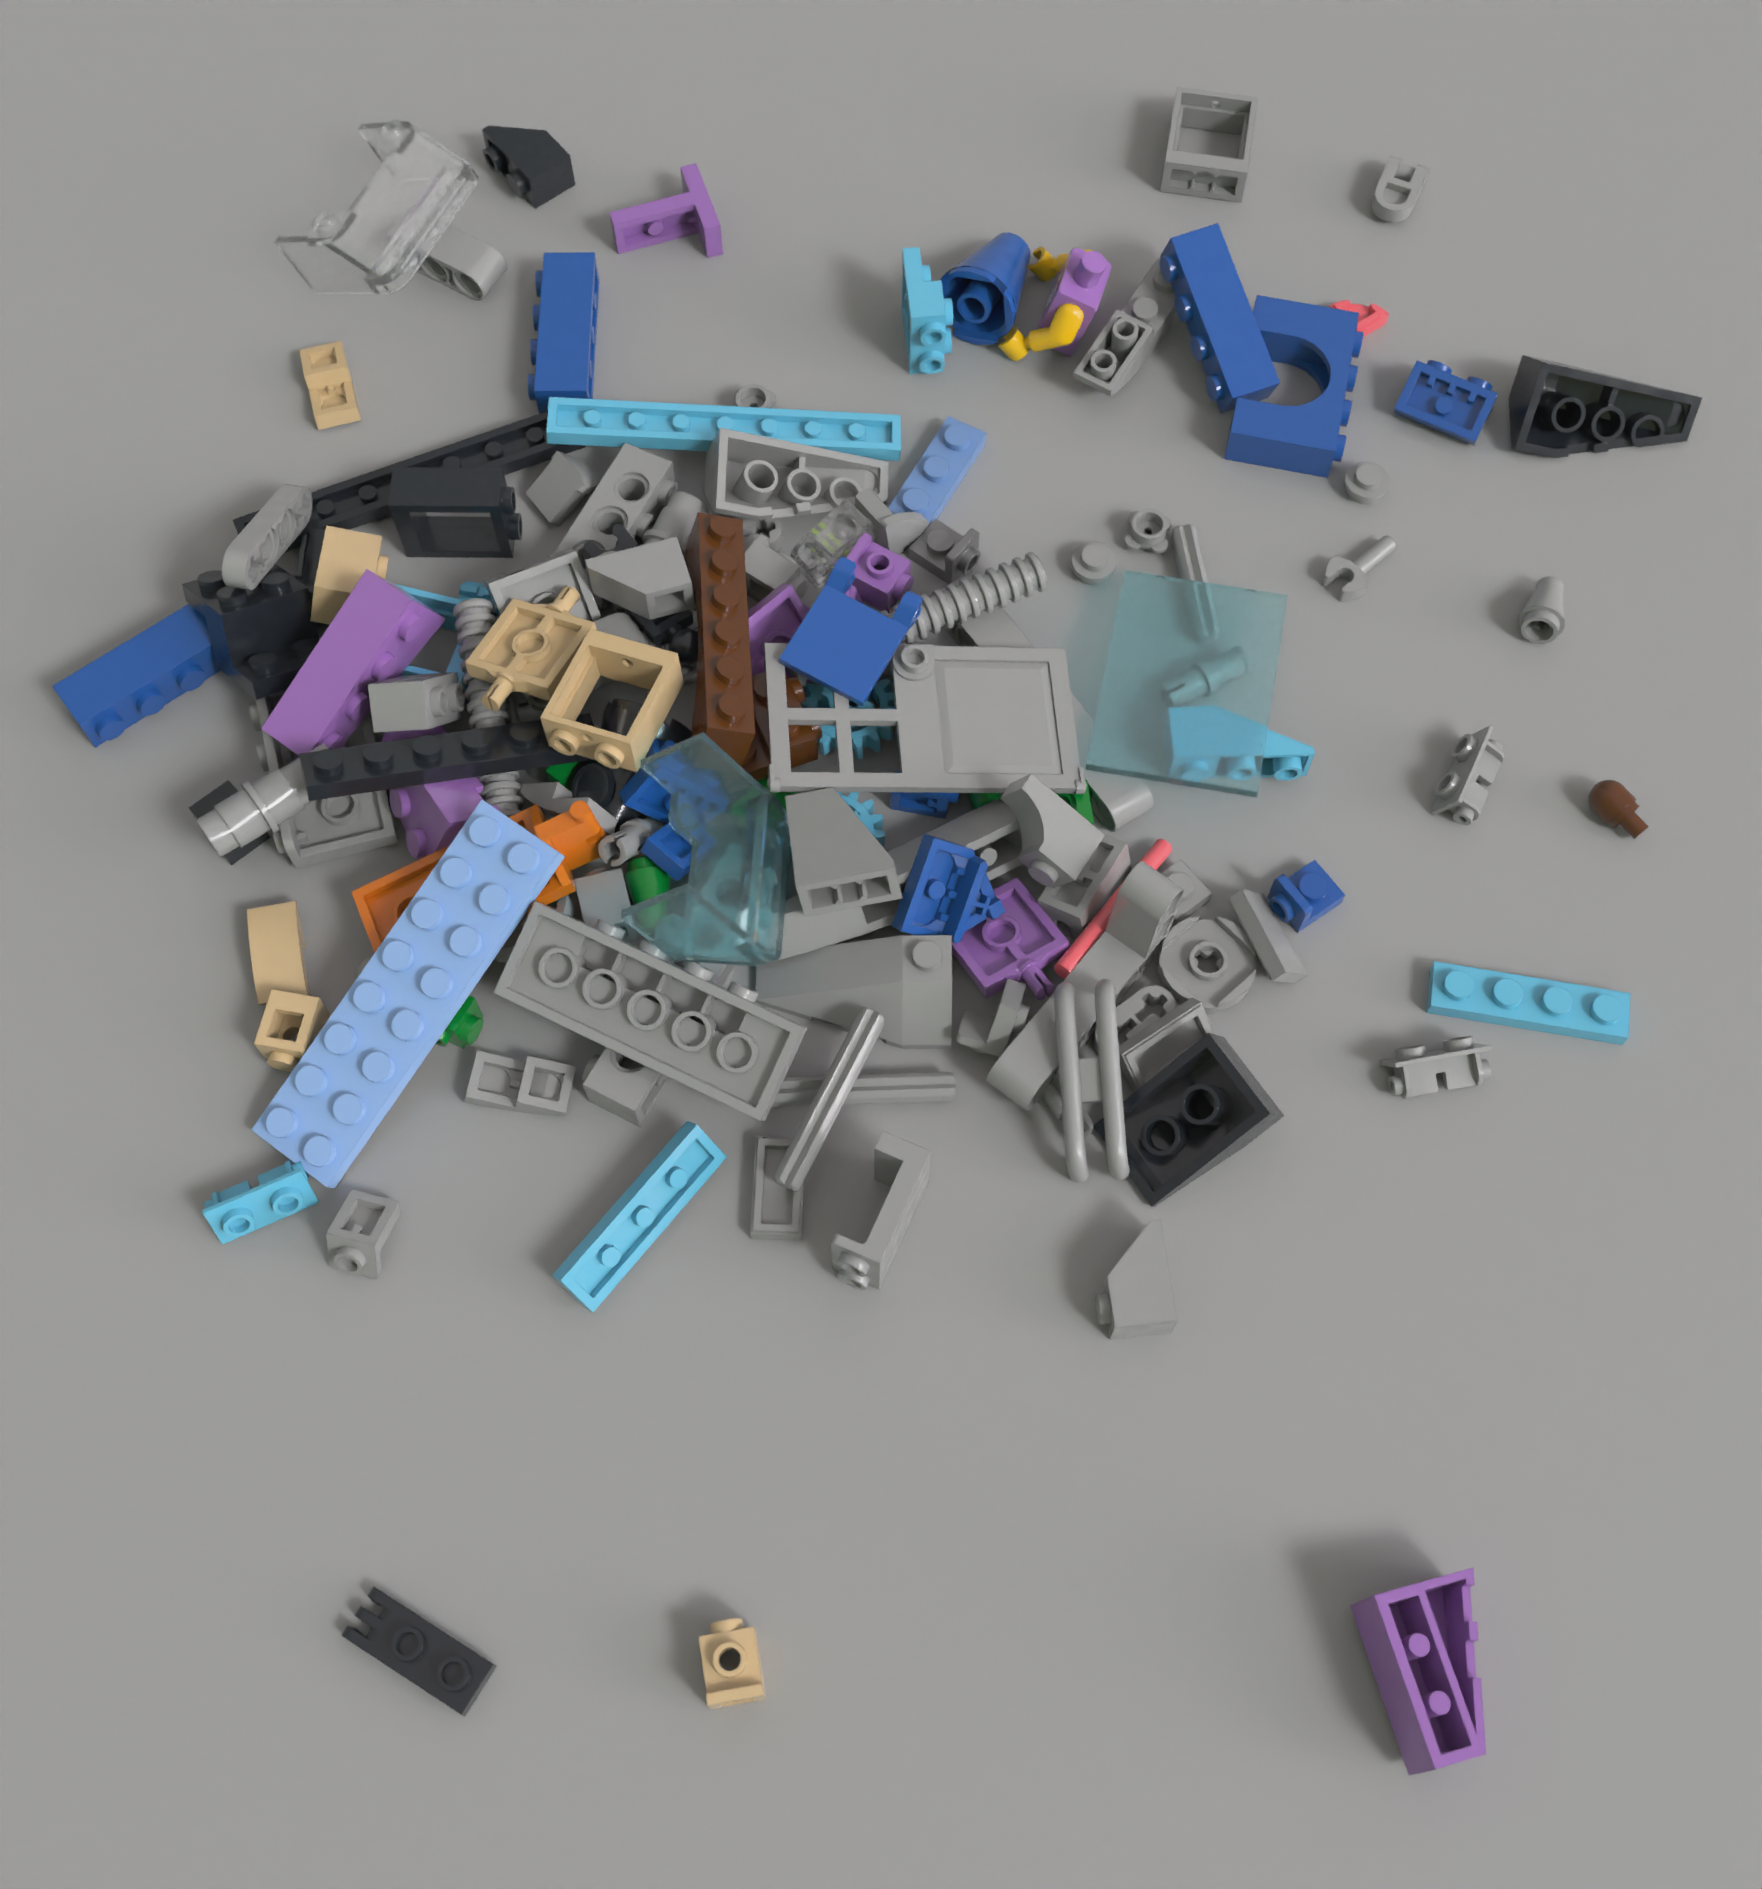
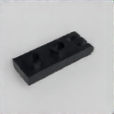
(421, 1653)

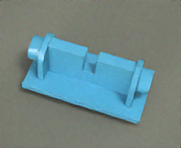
(246, 1209)

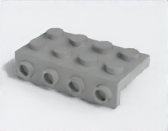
(330, 825)

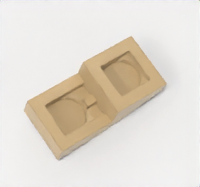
(330, 385)
(277, 950)

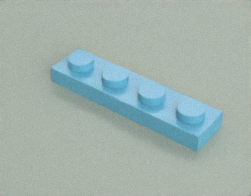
(1528, 1003)
(639, 1216)

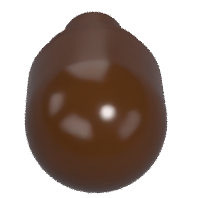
(1616, 806)

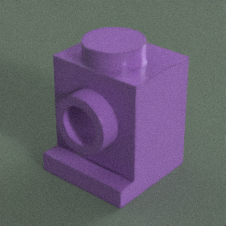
(880, 573)

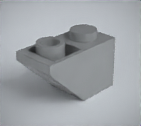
(644, 578)

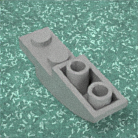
(1129, 335)

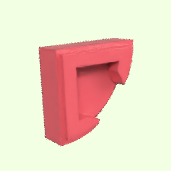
(1369, 317)

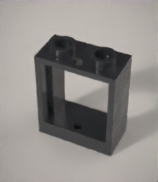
(454, 490)

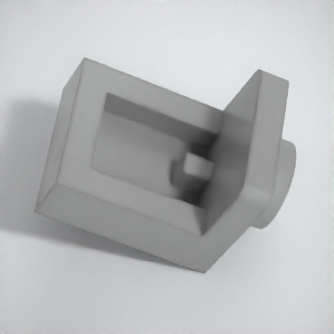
(991, 1034)

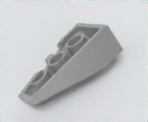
(781, 478)
(896, 976)

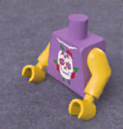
(1069, 304)

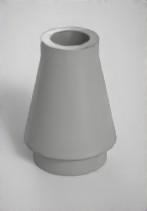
(1544, 612)

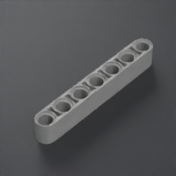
(1112, 797)

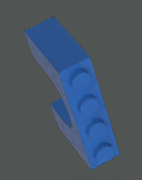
(1304, 435)

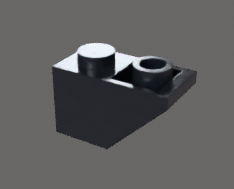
(530, 161)

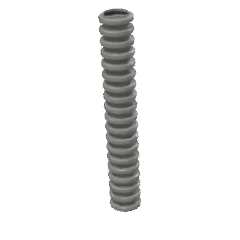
(972, 597)
(473, 623)

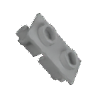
(1473, 759)
(1417, 1069)

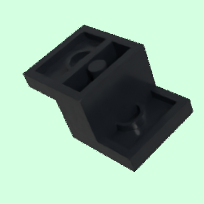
(257, 633)

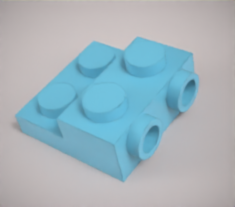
(924, 316)

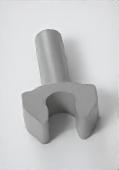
(1355, 570)

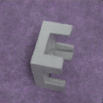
(543, 583)

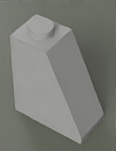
(836, 855)

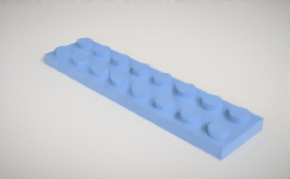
(407, 994)

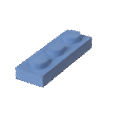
(940, 470)

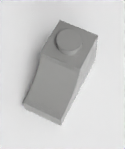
(1053, 834)

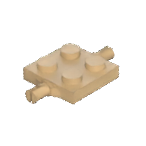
(529, 648)

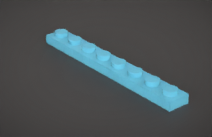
(695, 426)

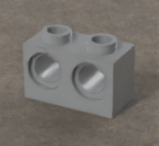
(416, 702)

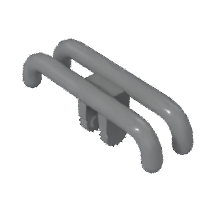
(1090, 1081)

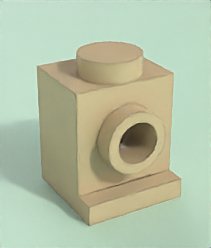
(284, 1017)
(736, 1686)

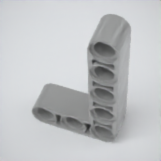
(1122, 953)

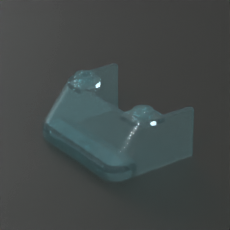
(737, 862)

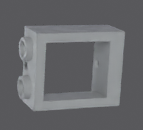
(1202, 173)

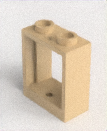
(625, 662)

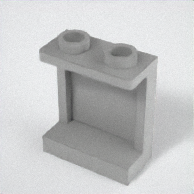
(906, 1171)

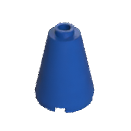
(988, 289)

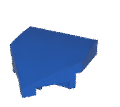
(946, 891)

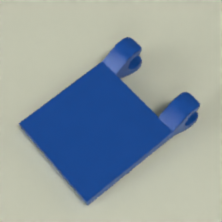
(846, 641)

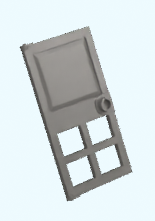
(961, 720)

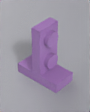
(670, 218)

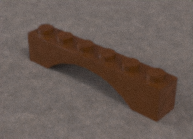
(724, 658)

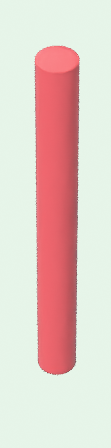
(1154, 857)

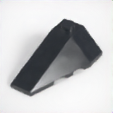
(1578, 410)

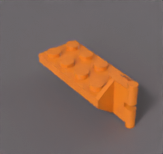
(571, 833)

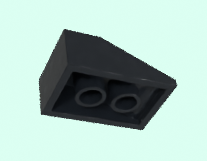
(1192, 1118)

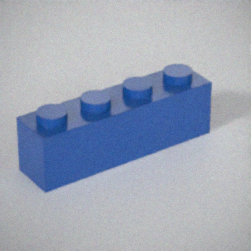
(1218, 317)
(565, 328)
(140, 675)

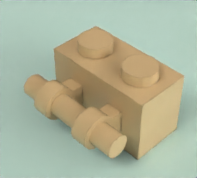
(341, 565)

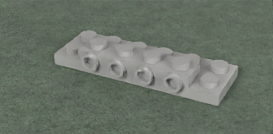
(651, 1009)

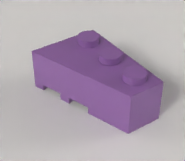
(433, 811)
(1426, 1668)

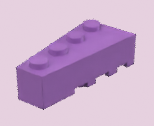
(365, 643)

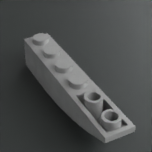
(987, 830)

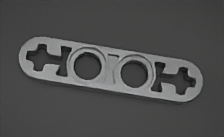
(267, 537)

